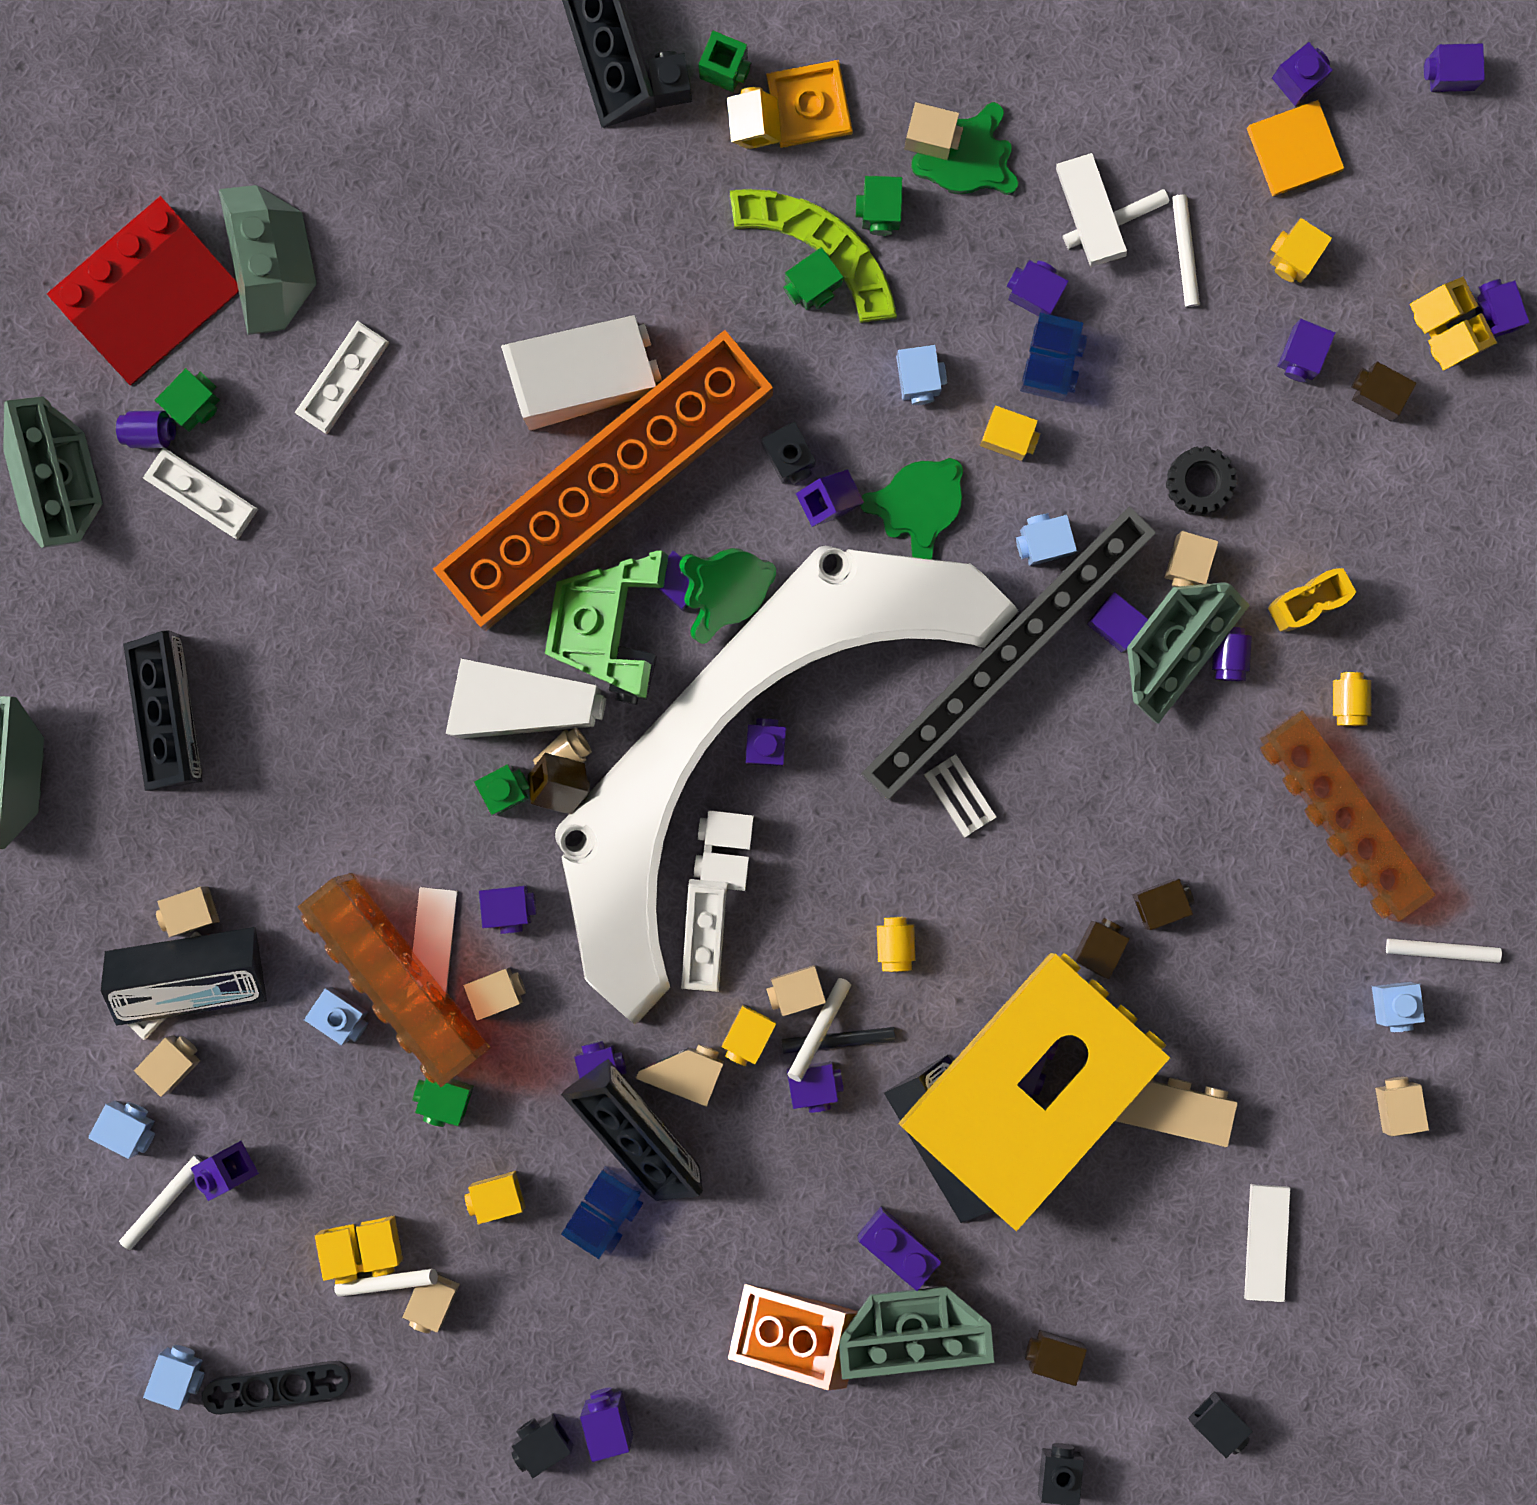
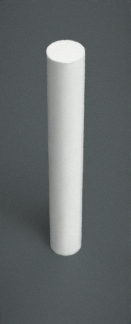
(1126, 214)
(1186, 251)
(1443, 950)
(819, 1030)
(159, 1205)
(387, 1282)

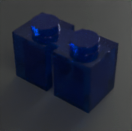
(1052, 357)
(594, 1230)

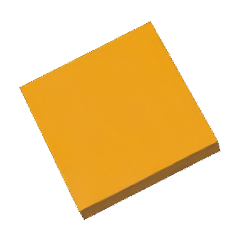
(810, 103)
(1295, 148)

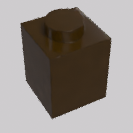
(1382, 390)
(558, 783)
(1164, 903)
(1101, 947)
(1056, 1357)

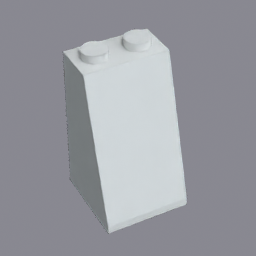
(580, 370)
(513, 701)

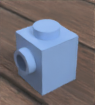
(920, 374)
(1045, 539)
(1398, 1005)
(337, 1016)
(123, 1129)
(174, 1377)

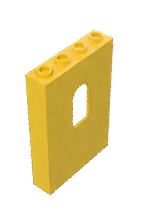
(994, 1131)

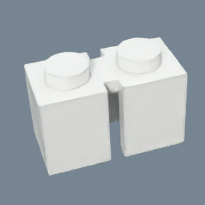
(725, 831)

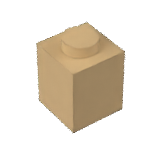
(933, 131)
(1190, 559)
(187, 912)
(796, 991)
(495, 993)
(168, 1064)
(1401, 1107)
(430, 1305)

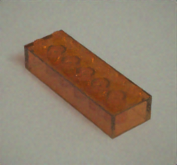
(388, 972)

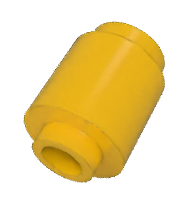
(1352, 699)
(896, 944)

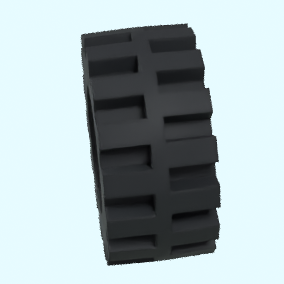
(1217, 464)

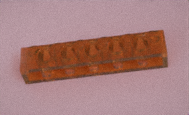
(1410, 887)

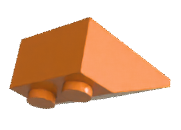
(790, 1336)

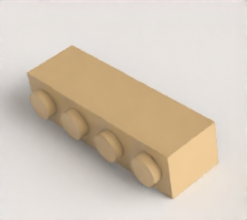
(1183, 1111)

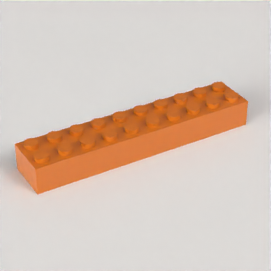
(604, 480)

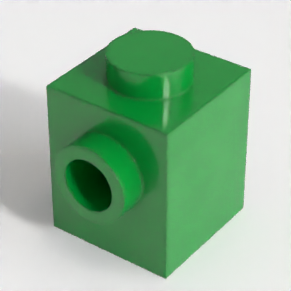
(724, 62)
(880, 204)
(813, 280)
(189, 399)
(503, 789)
(443, 1103)

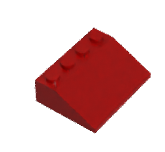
(144, 291)

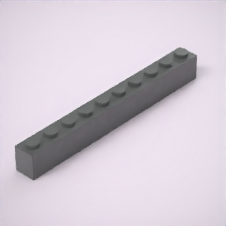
(1007, 653)

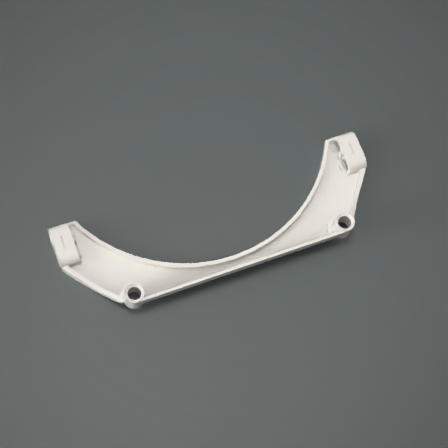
(633, 803)

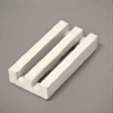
(976, 822)

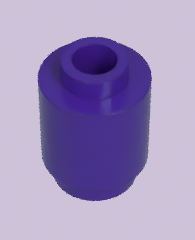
(145, 429)
(1233, 656)

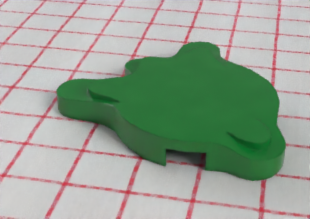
(977, 162)
(919, 502)
(725, 588)

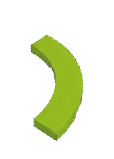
(820, 229)

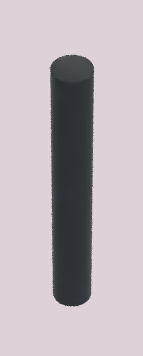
(843, 1039)

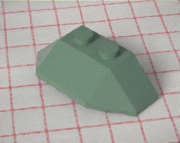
(267, 256)
(49, 472)
(1180, 642)
(19, 769)
(914, 1334)

